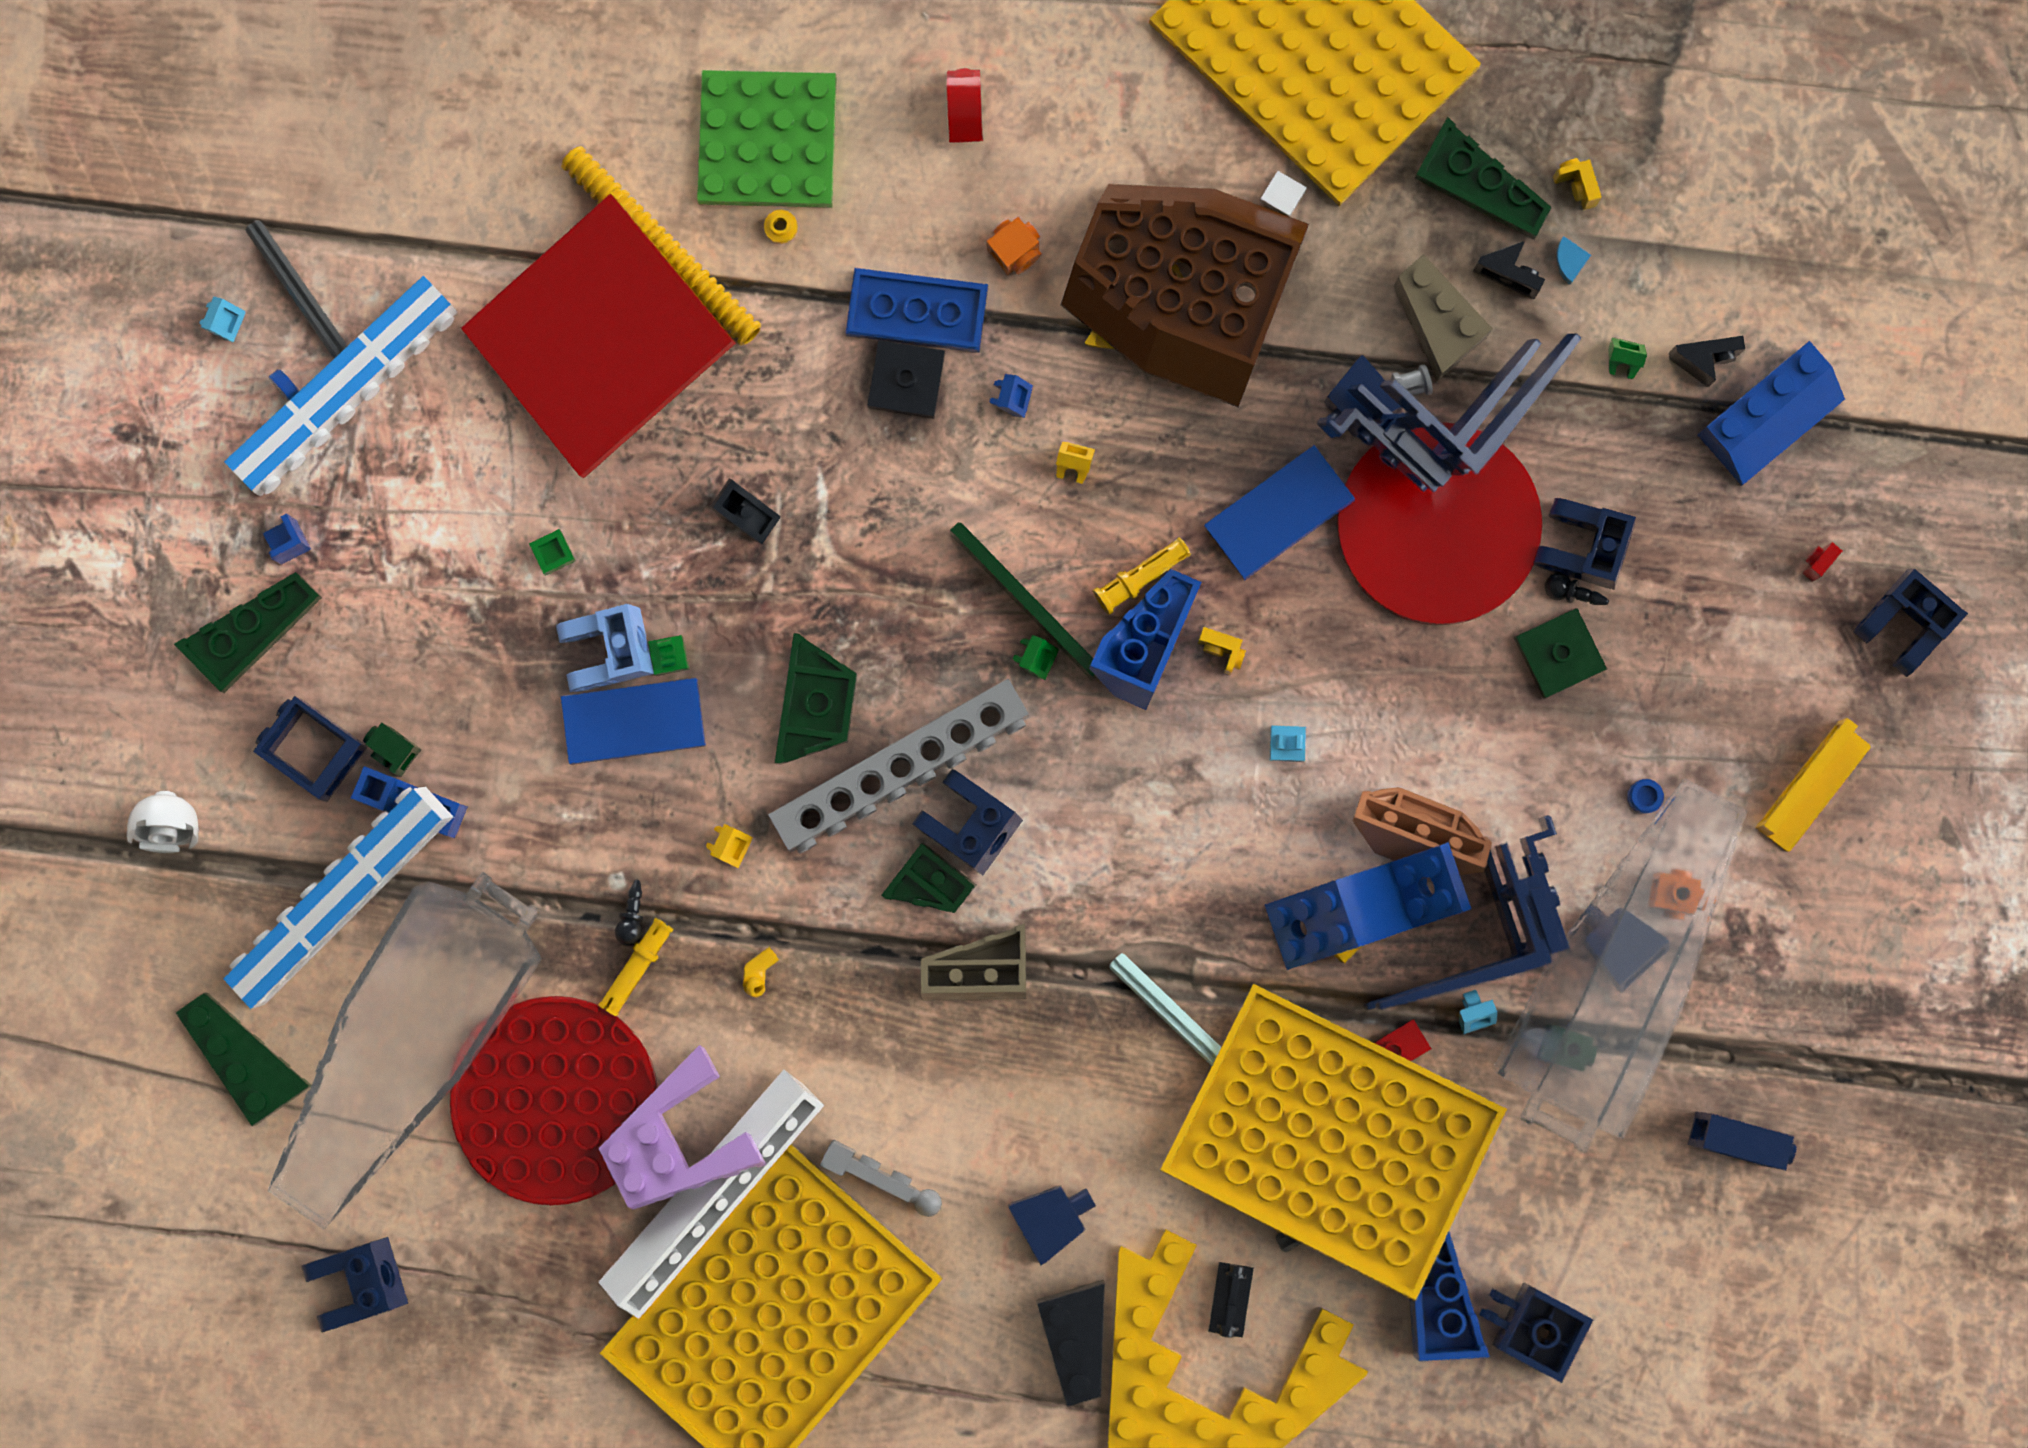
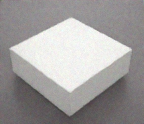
(1283, 194)

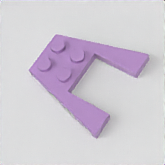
(647, 1157)

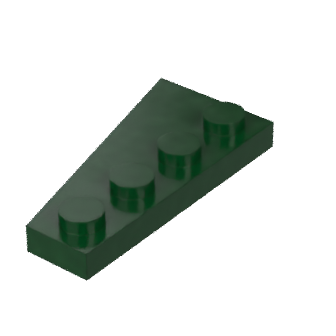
(1475, 179)
(239, 639)
(247, 1067)

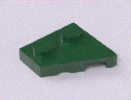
(930, 882)

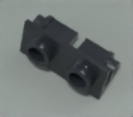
(1230, 1300)

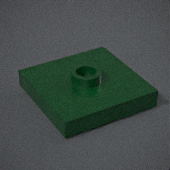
(1560, 653)

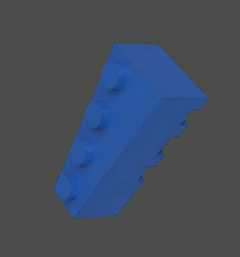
(1443, 1313)

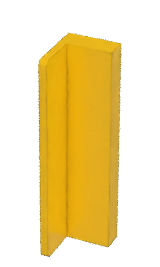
(1814, 785)

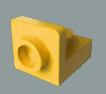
(1584, 185)
(1218, 643)

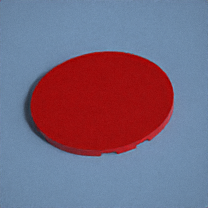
(1445, 550)
(548, 1097)

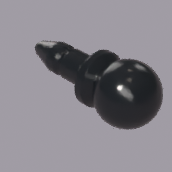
(1560, 587)
(628, 929)

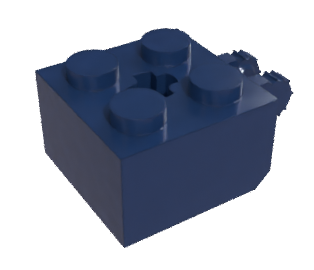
(1519, 1336)

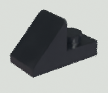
(1501, 268)
(1698, 356)
(745, 511)

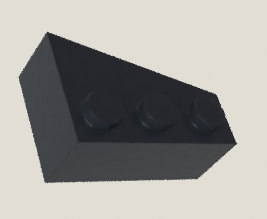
(1076, 1339)

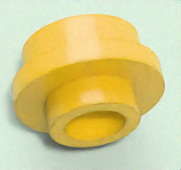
(780, 236)

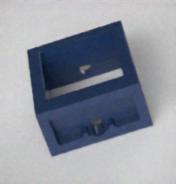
(337, 768)
(1742, 1140)

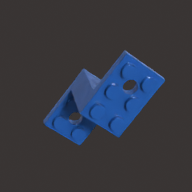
(1367, 906)

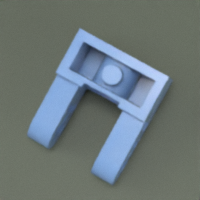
(624, 643)

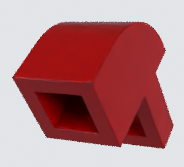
(964, 105)

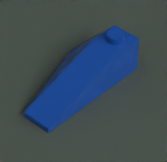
(1139, 646)

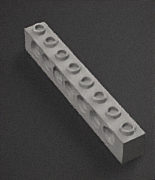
(789, 817)

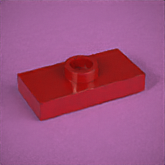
(1405, 1041)

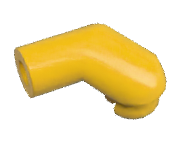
(755, 972)

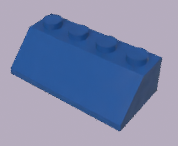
(1774, 413)

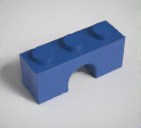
(381, 791)

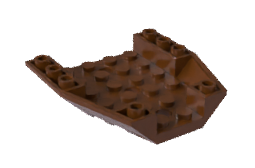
(1192, 325)

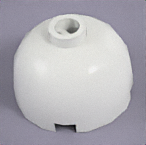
(163, 823)

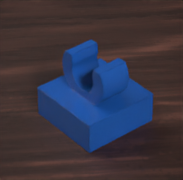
(1013, 395)

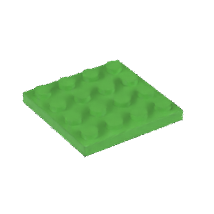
(767, 138)

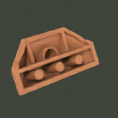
(1405, 823)

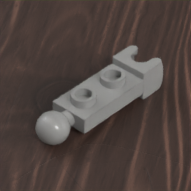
(841, 1158)

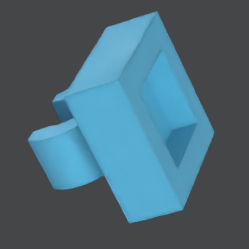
(222, 319)
(1287, 743)
(1476, 1014)

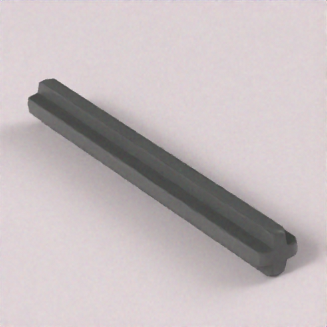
(296, 288)

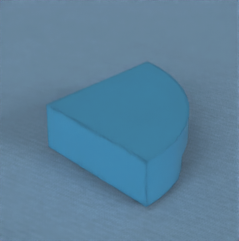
(1570, 259)

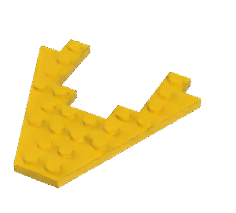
(1154, 1416)

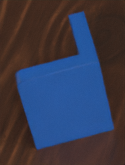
(286, 540)

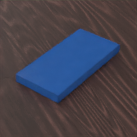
(916, 310)
(1279, 512)
(633, 721)

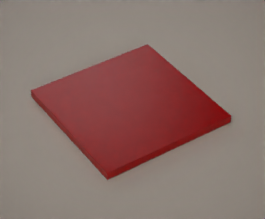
(597, 336)

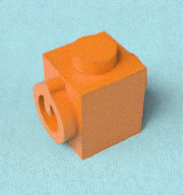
(1014, 246)

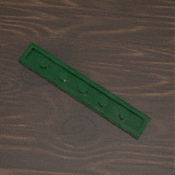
(1023, 598)

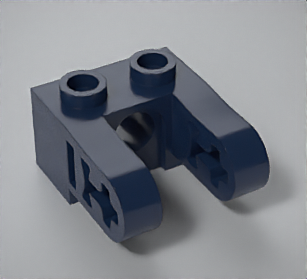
(1608, 548)
(1925, 606)
(982, 834)
(371, 1280)

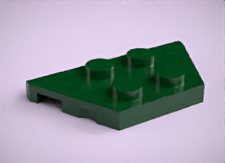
(815, 702)

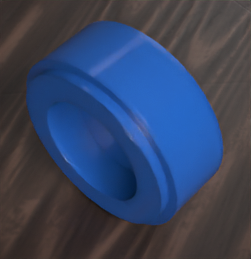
(283, 384)
(1645, 796)

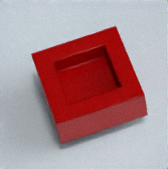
(1820, 560)

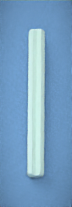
(1165, 1008)

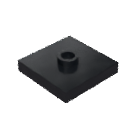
(906, 379)

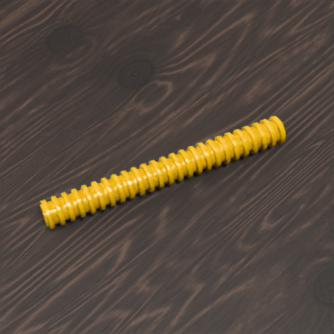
(712, 295)

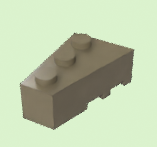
(1440, 316)
(978, 971)

